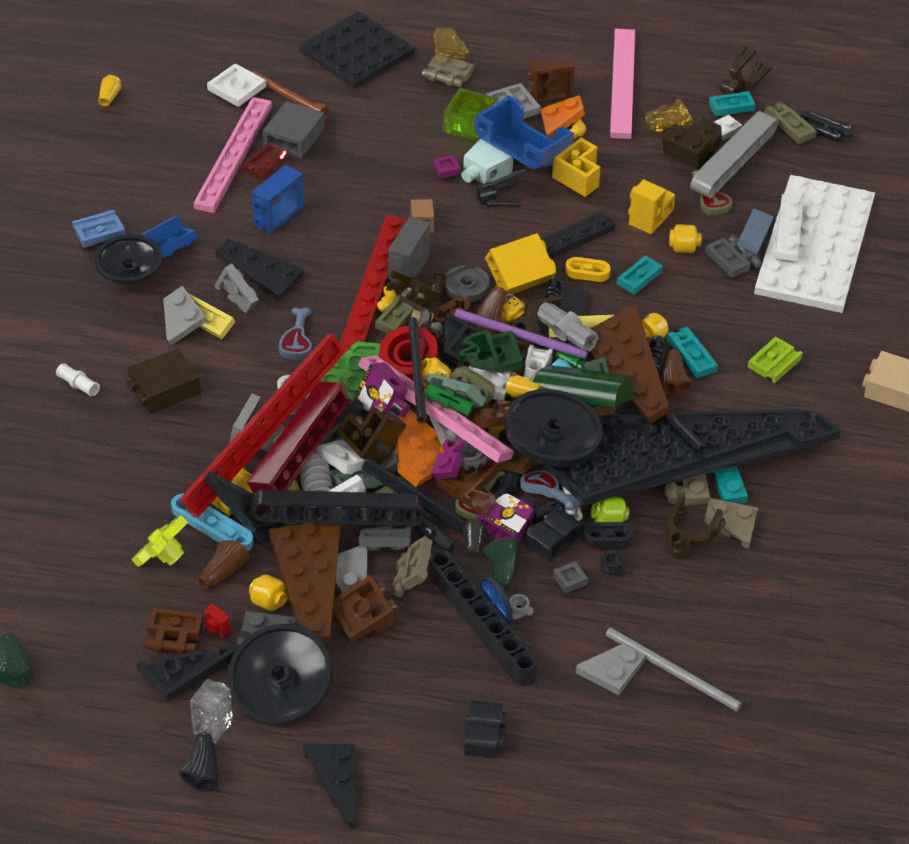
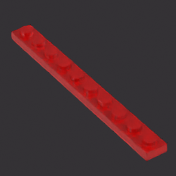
(372, 285)
(265, 422)

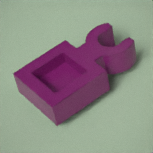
(449, 462)

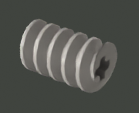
(316, 475)

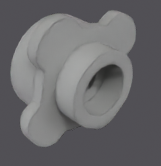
(520, 606)

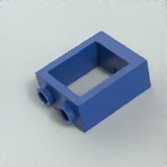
(284, 183)

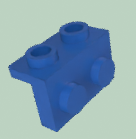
(171, 235)

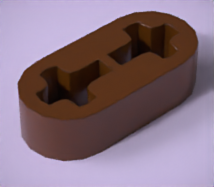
(451, 307)

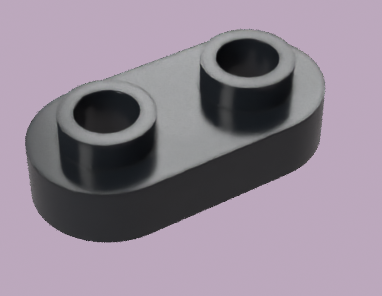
(607, 534)

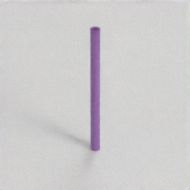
(522, 334)

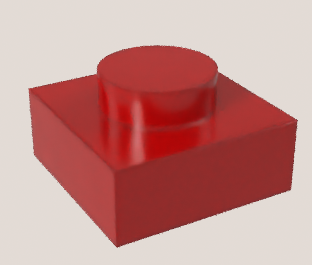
(217, 621)

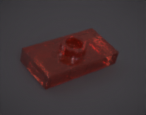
(263, 160)

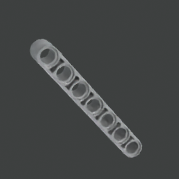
(734, 154)

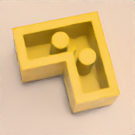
(578, 167)
(649, 206)

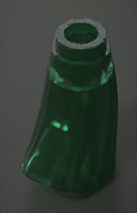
(503, 559)
(14, 665)

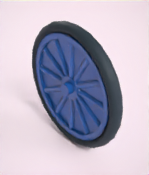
(497, 596)

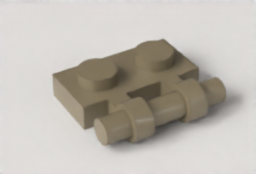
(448, 70)
(692, 489)
(412, 566)

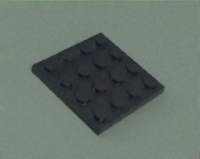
(356, 49)

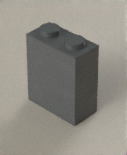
(294, 129)
(410, 248)

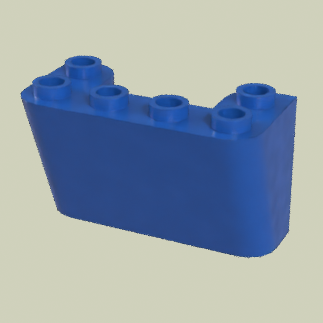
(504, 129)

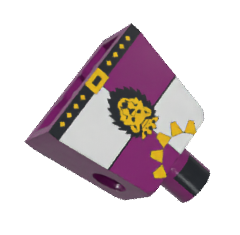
(383, 389)
(509, 517)

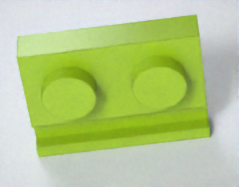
(775, 359)

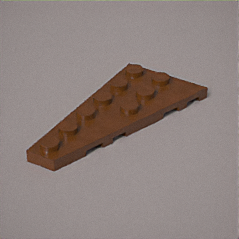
(628, 353)
(494, 413)
(309, 568)

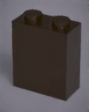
(163, 381)

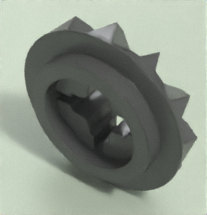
(472, 457)

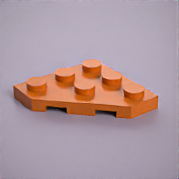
(417, 450)

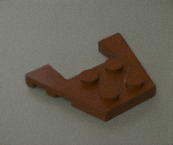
(469, 483)

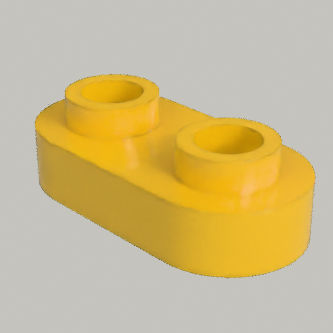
(587, 269)

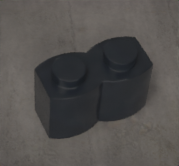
(553, 534)
(483, 729)

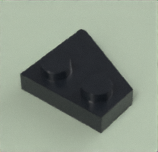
(454, 333)

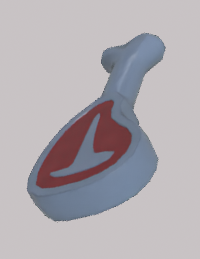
(294, 343)
(544, 483)

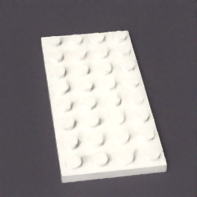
(828, 246)

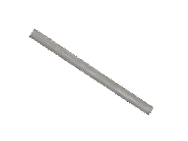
(676, 670)

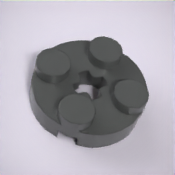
(475, 277)

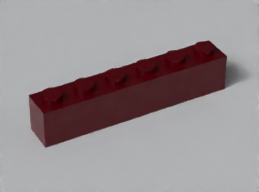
(300, 438)

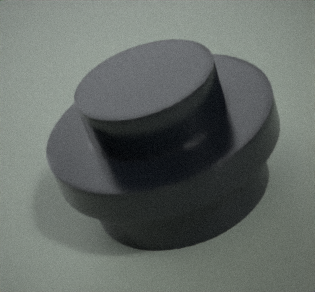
(612, 563)

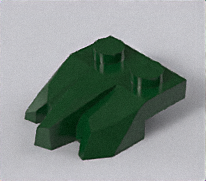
(492, 353)

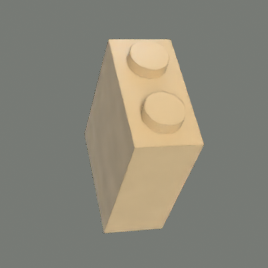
(888, 381)

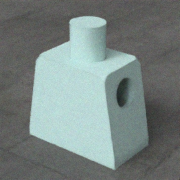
(486, 163)

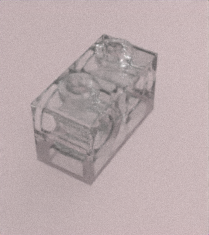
(211, 709)

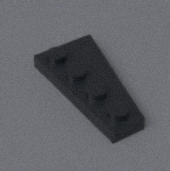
(267, 271)

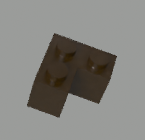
(692, 146)
(372, 435)

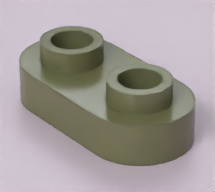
(475, 379)

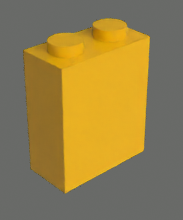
(521, 264)

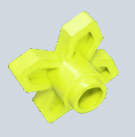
(163, 544)

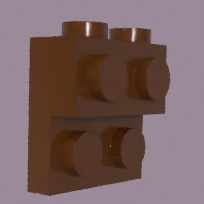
(550, 81)
(365, 609)

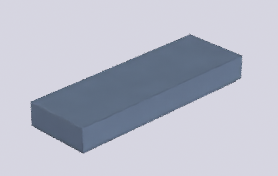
(755, 231)

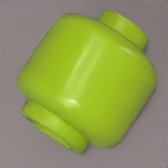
(610, 510)

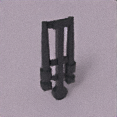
(835, 125)

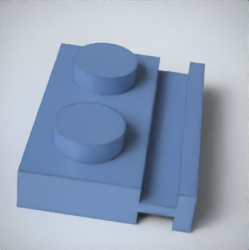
(98, 228)

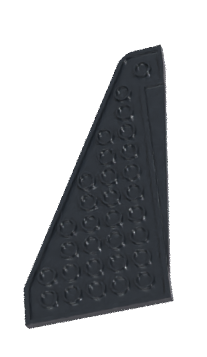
(647, 455)

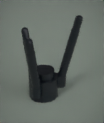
(488, 191)

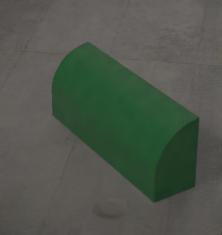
(589, 385)

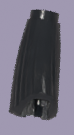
(202, 768)

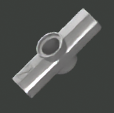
(567, 326)

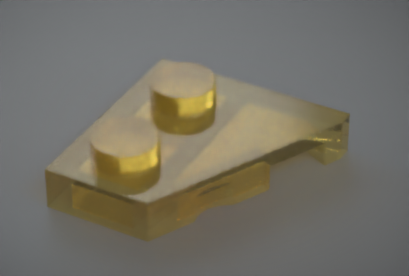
(450, 44)
(664, 117)

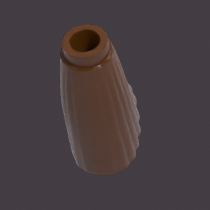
(492, 307)
(673, 375)
(227, 559)

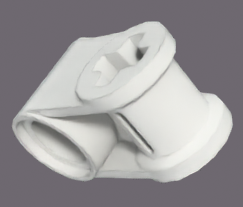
(536, 360)

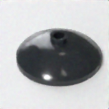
(128, 259)

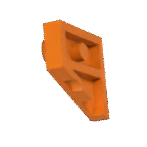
(562, 114)

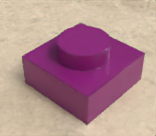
(446, 167)

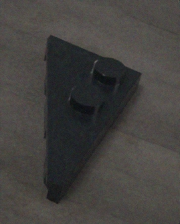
(240, 504)
(183, 671)
(336, 769)

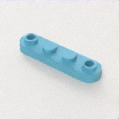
(214, 524)

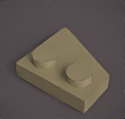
(738, 517)

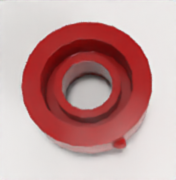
(397, 346)

